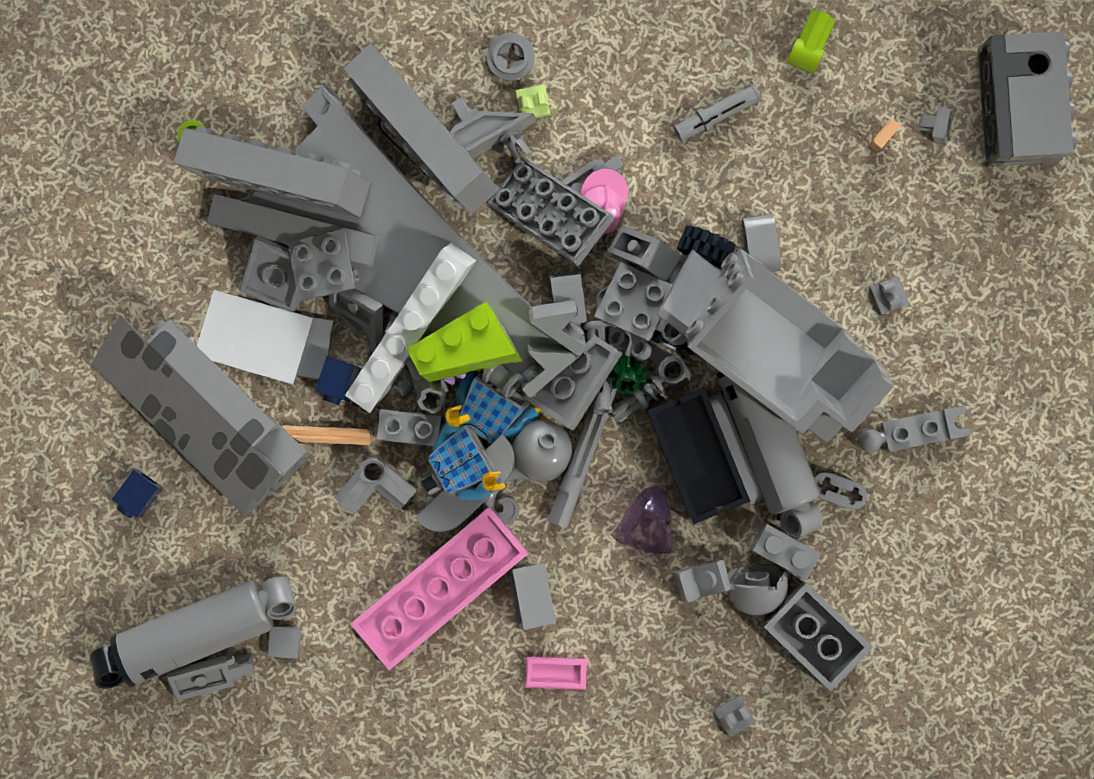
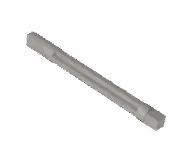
(580, 460)

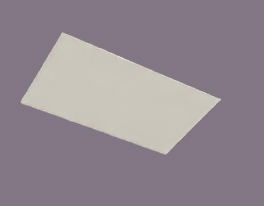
(254, 336)

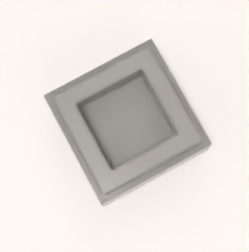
(284, 642)

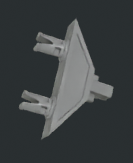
(483, 130)

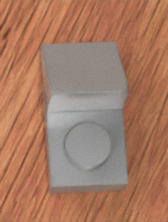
(554, 321)
(551, 360)
(701, 581)

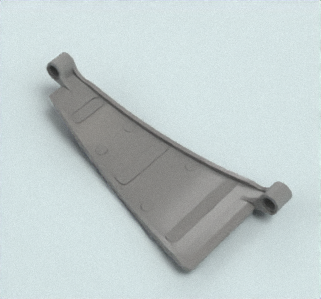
(408, 230)

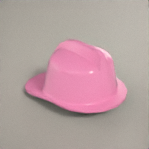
(608, 191)

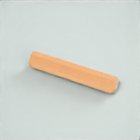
(329, 435)

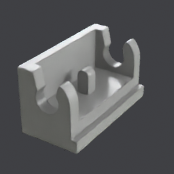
(531, 596)

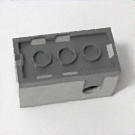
(1022, 110)

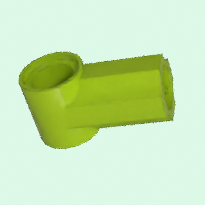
(809, 47)

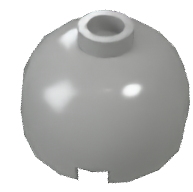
(542, 450)
(759, 590)

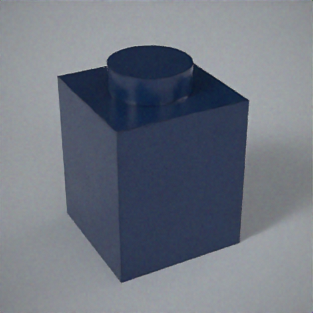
(336, 380)
(136, 494)

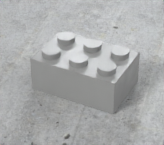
(816, 636)

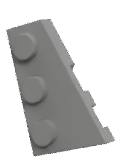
(577, 385)

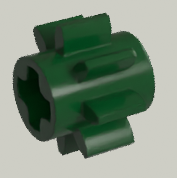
(627, 375)

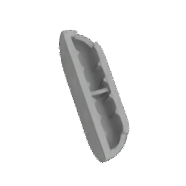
(449, 511)

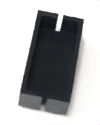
(698, 456)

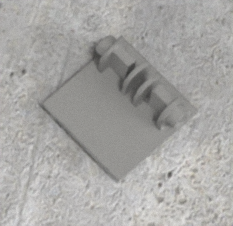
(322, 265)
(633, 301)

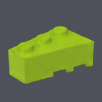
(464, 345)

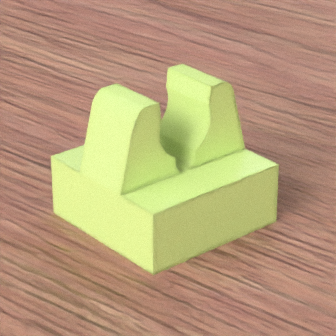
(533, 101)

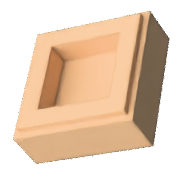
(884, 135)

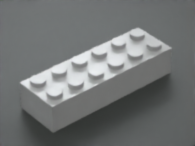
(419, 130)
(273, 171)

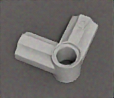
(429, 394)
(361, 486)

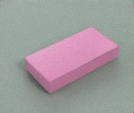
(556, 673)

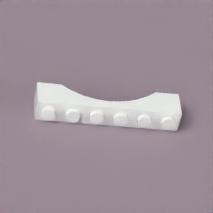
(409, 327)

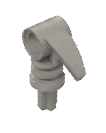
(655, 386)

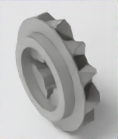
(522, 49)

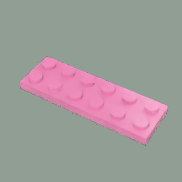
(439, 588)

